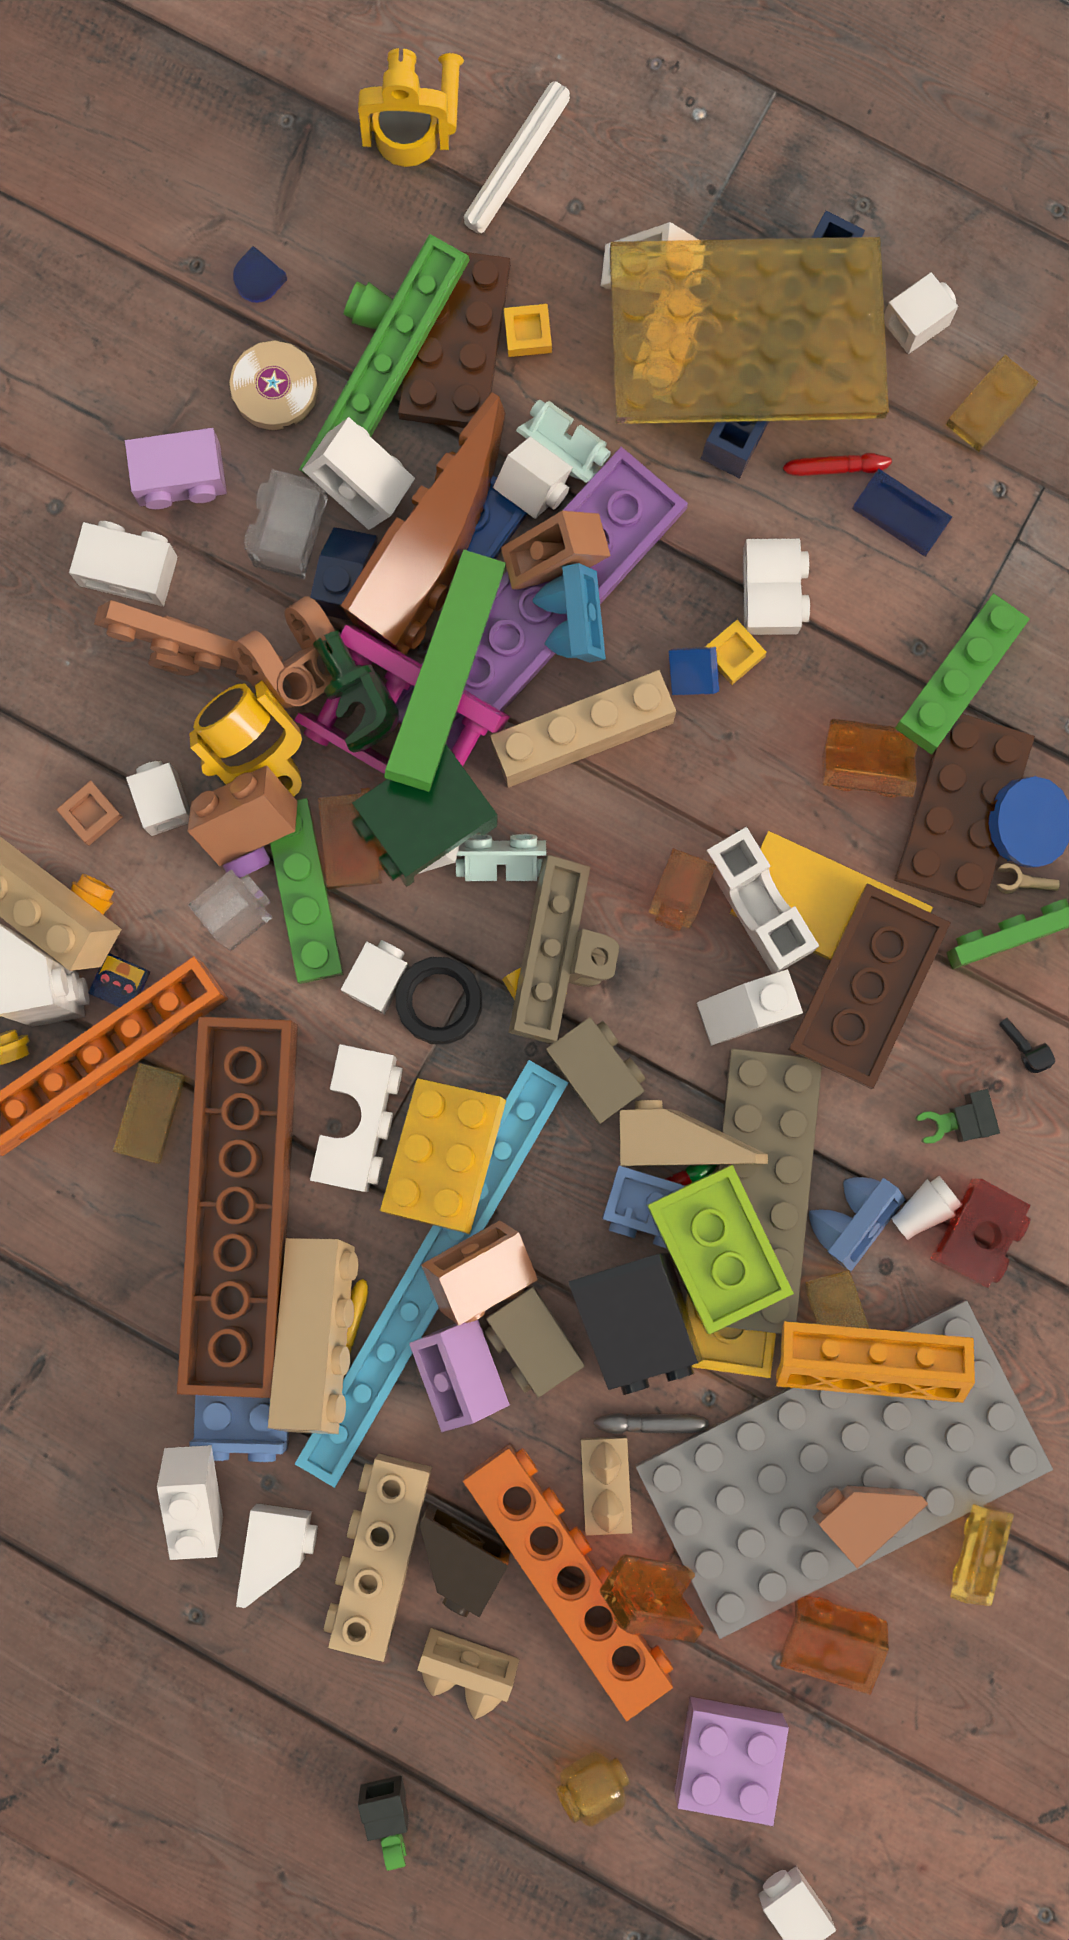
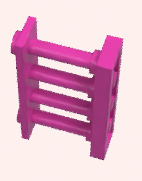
(400, 675)

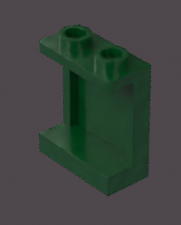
(419, 825)

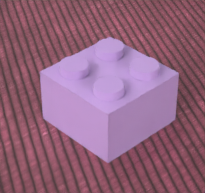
(731, 1761)

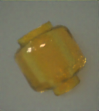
(592, 1789)

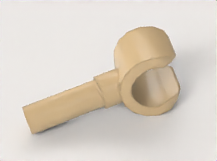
(1025, 881)

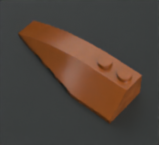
(420, 555)

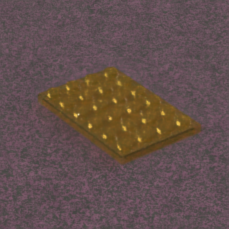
(748, 330)

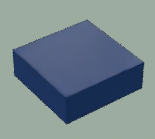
(693, 670)

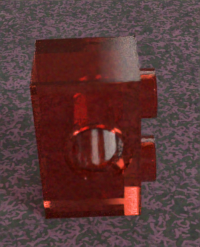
(958, 1247)

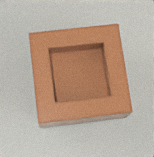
(89, 813)

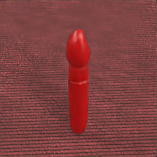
(837, 464)

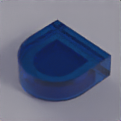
(257, 276)

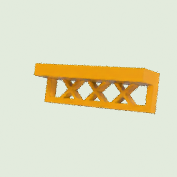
(876, 1362)

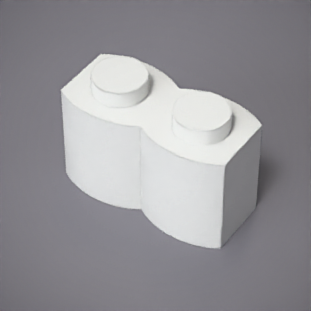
(774, 586)

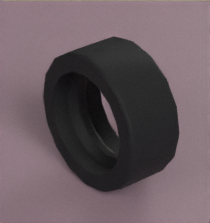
(424, 969)

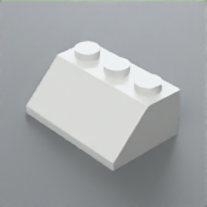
(35, 985)

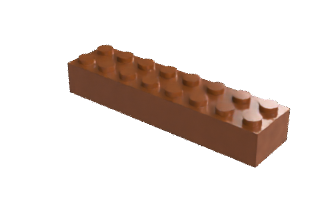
(237, 1205)

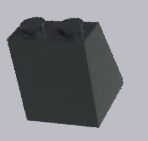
(637, 1322)

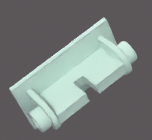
(581, 451)
(484, 855)

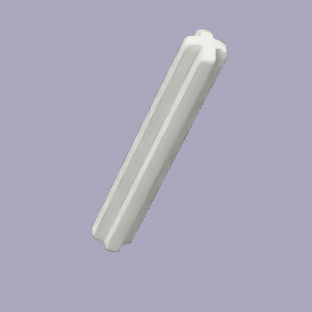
(516, 157)

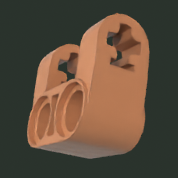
(262, 663)

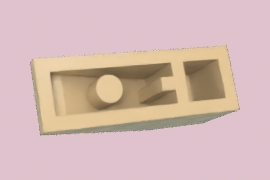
(672, 1138)

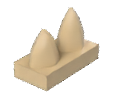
(606, 1485)
(481, 1670)

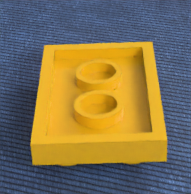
(443, 1155)

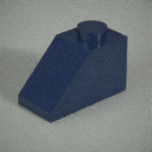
(339, 568)

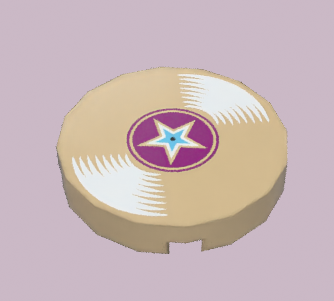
(273, 385)

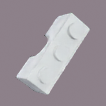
(748, 886)
(352, 1159)

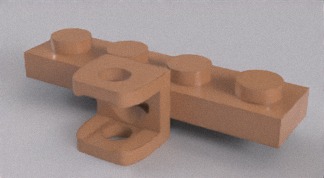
(176, 643)

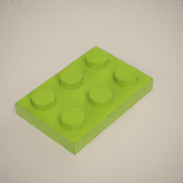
(720, 1249)

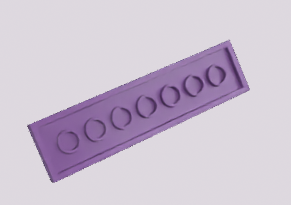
(634, 516)

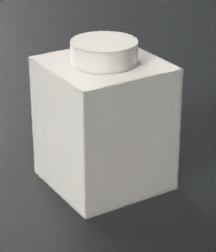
(920, 312)
(533, 478)
(159, 797)
(376, 976)
(795, 1907)

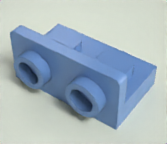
(628, 1202)
(237, 1427)

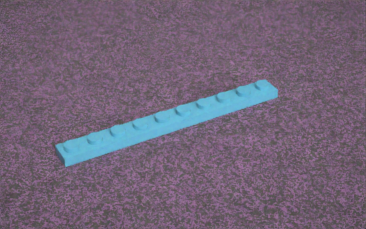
(413, 1302)

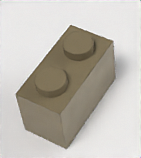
(596, 1070)
(534, 1342)

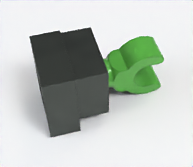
(969, 1121)
(385, 1817)

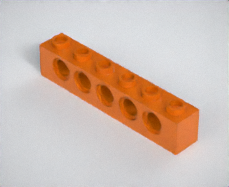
(106, 1051)
(628, 1687)

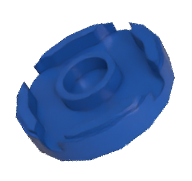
(1030, 822)

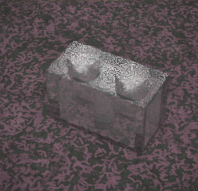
(286, 524)
(232, 909)

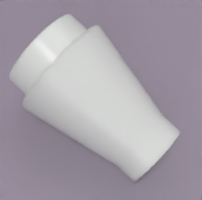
(926, 1208)

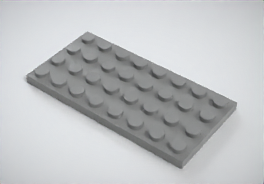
(749, 1486)

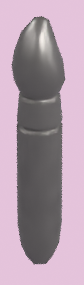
(651, 1423)

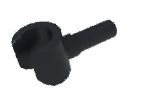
(1034, 1059)

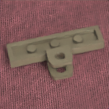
(558, 951)

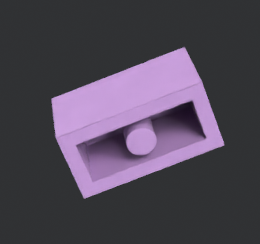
(175, 468)
(459, 1375)

